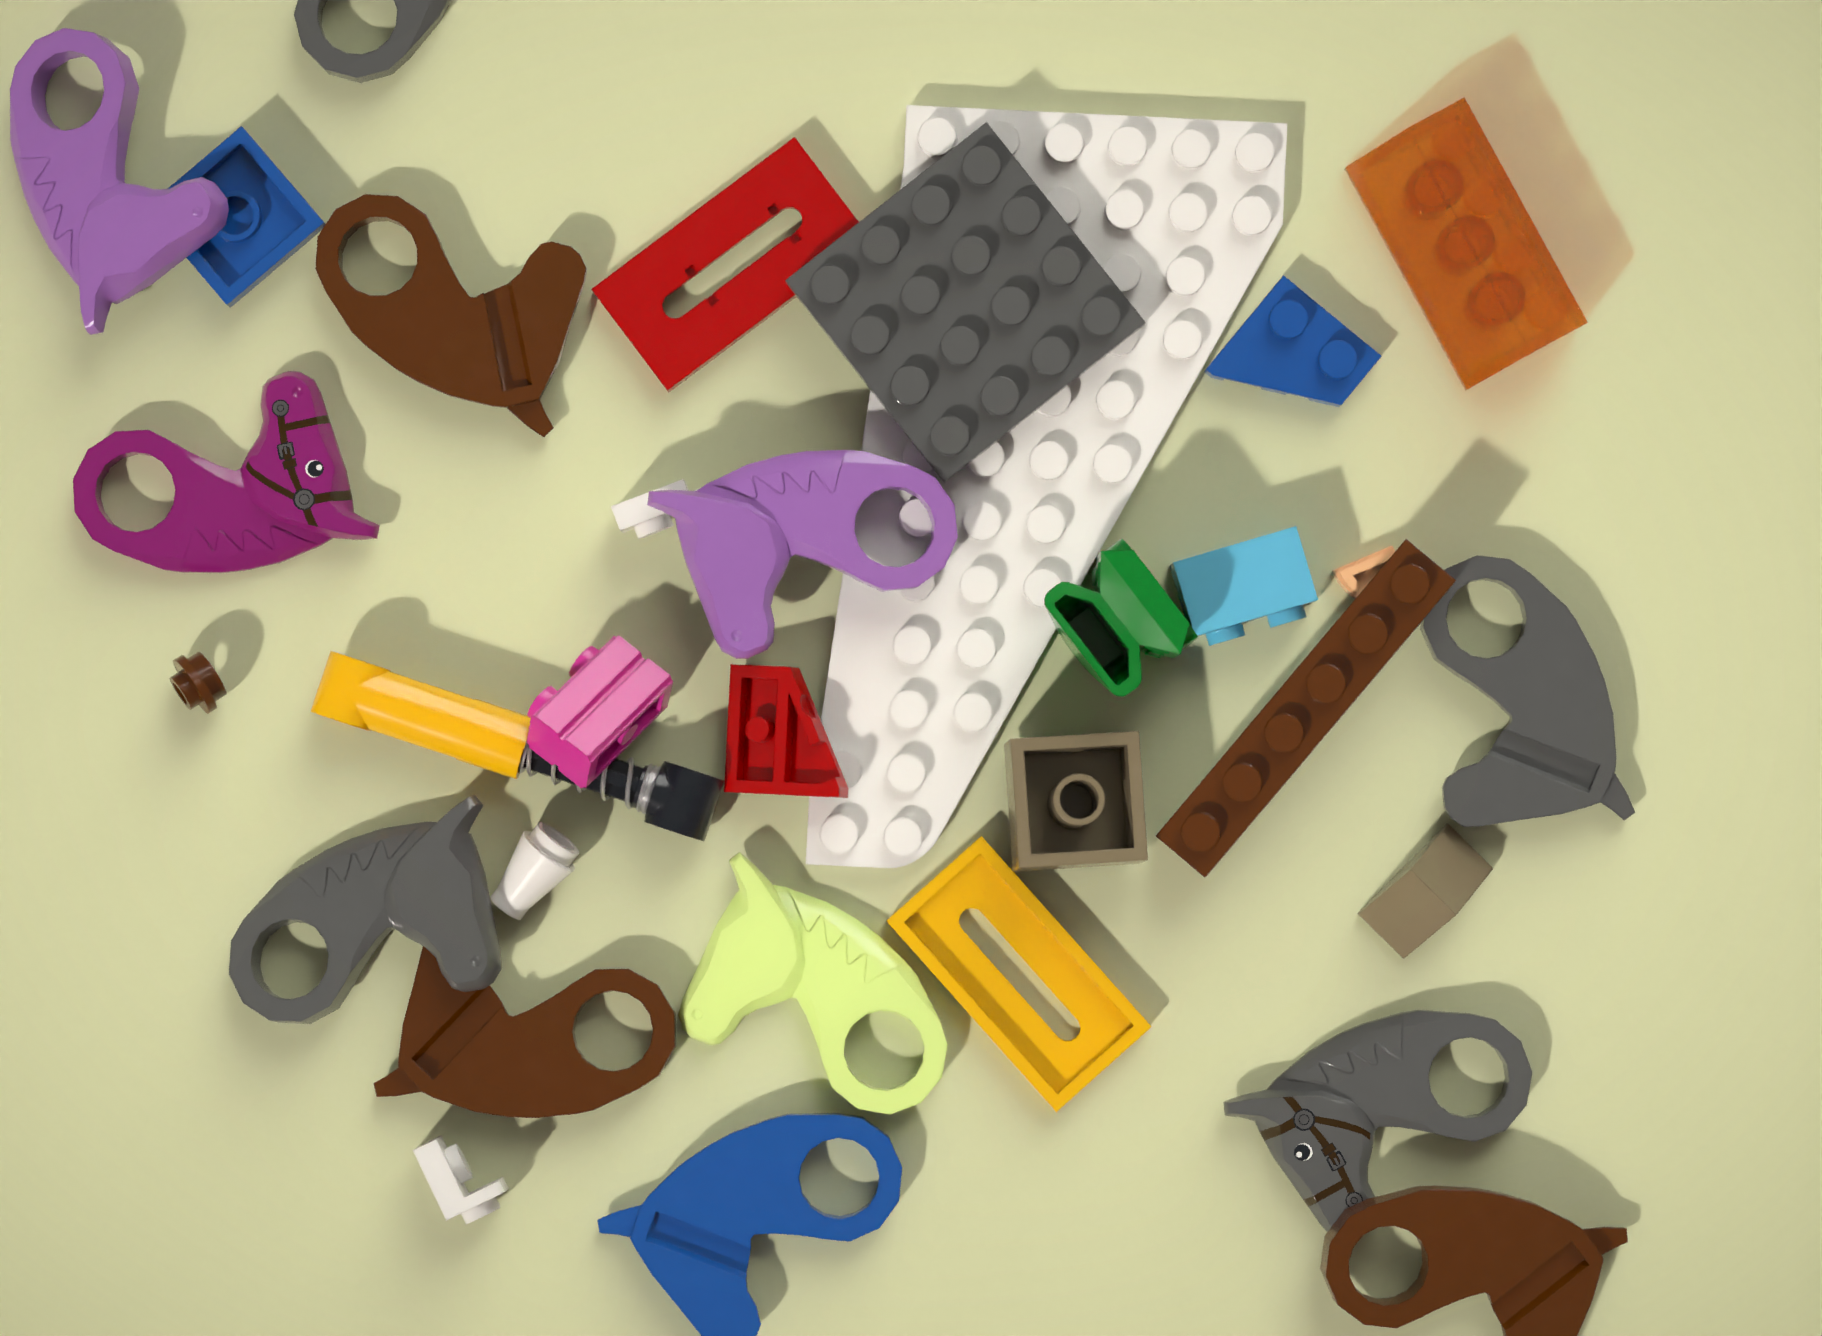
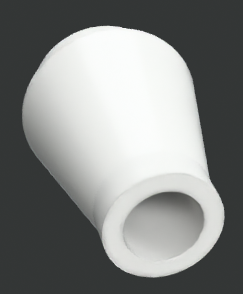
(535, 868)

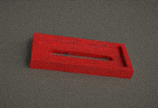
(686, 344)

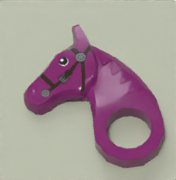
(225, 520)

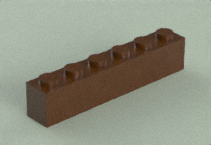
(1306, 708)

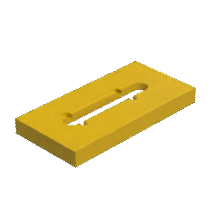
(988, 884)

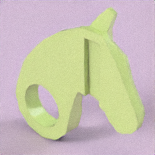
(800, 947)

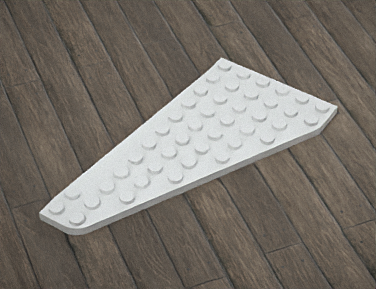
(933, 670)

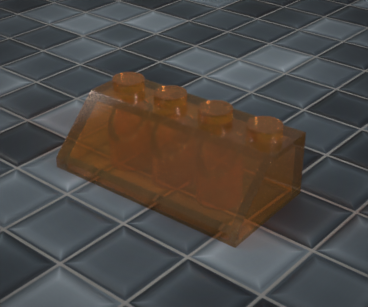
(1465, 244)

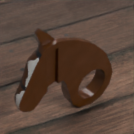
(472, 348)

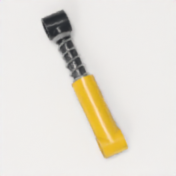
(497, 741)

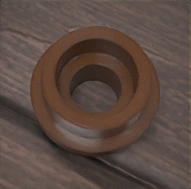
(197, 682)

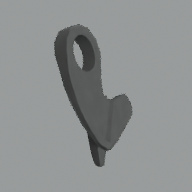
(400, 878)

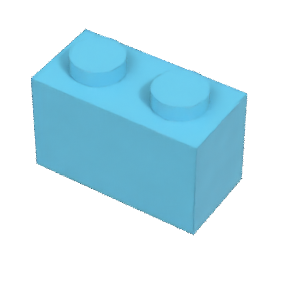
(1245, 584)

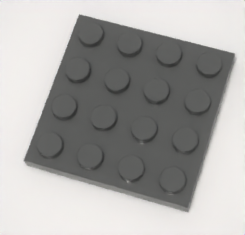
(965, 302)

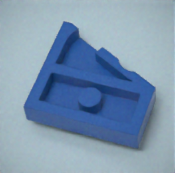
(1295, 350)

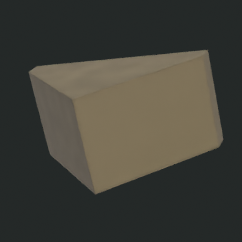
(1426, 892)

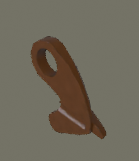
(523, 1064)
(1476, 1242)

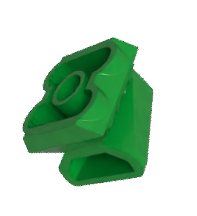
(1118, 619)

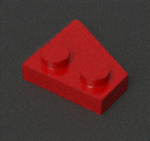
(777, 736)

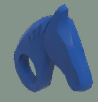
(703, 1215)

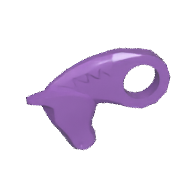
(97, 226)
(800, 504)

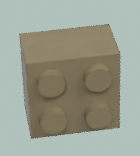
(1075, 801)

